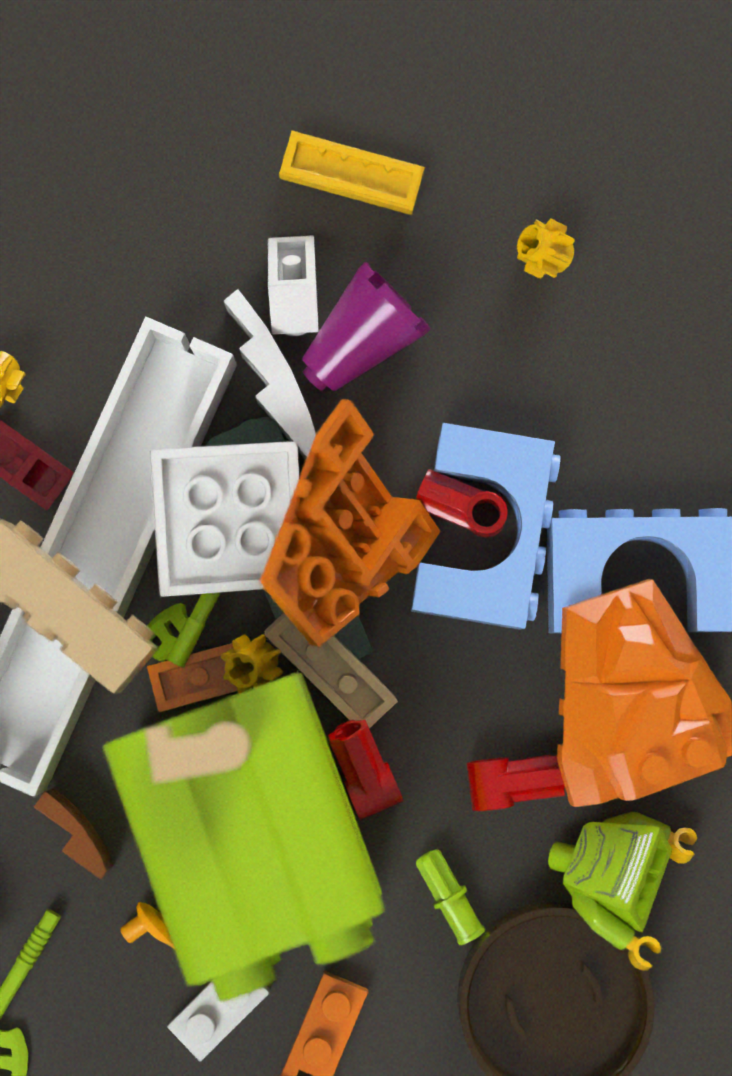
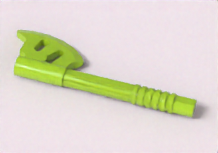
(190, 628)
(14, 1038)

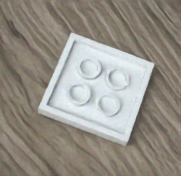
(219, 513)

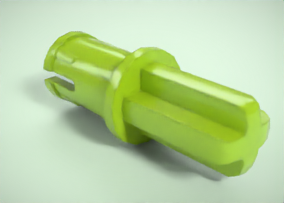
(449, 896)

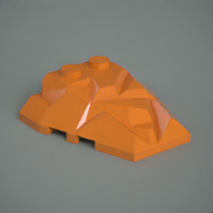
(342, 533)
(636, 699)

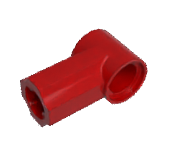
(456, 502)
(367, 776)
(501, 782)

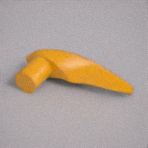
(149, 921)

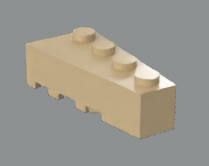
(69, 611)

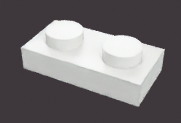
(208, 1021)

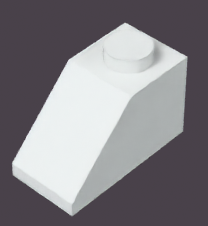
(292, 285)

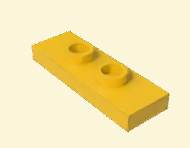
(351, 172)

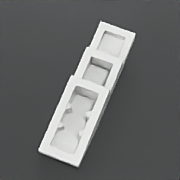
(282, 396)

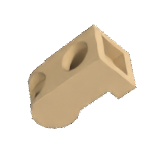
(189, 756)

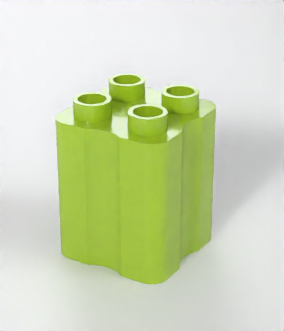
(253, 851)

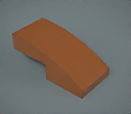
(85, 844)

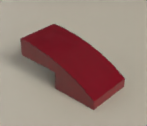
(31, 468)

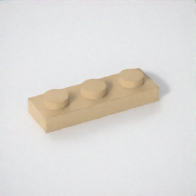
(334, 672)

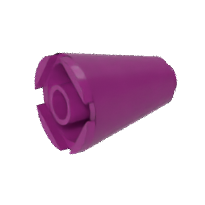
(361, 331)

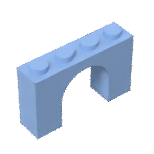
(520, 472)
(701, 544)

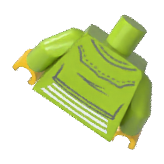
(618, 873)

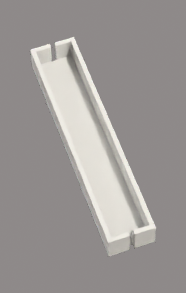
(107, 532)

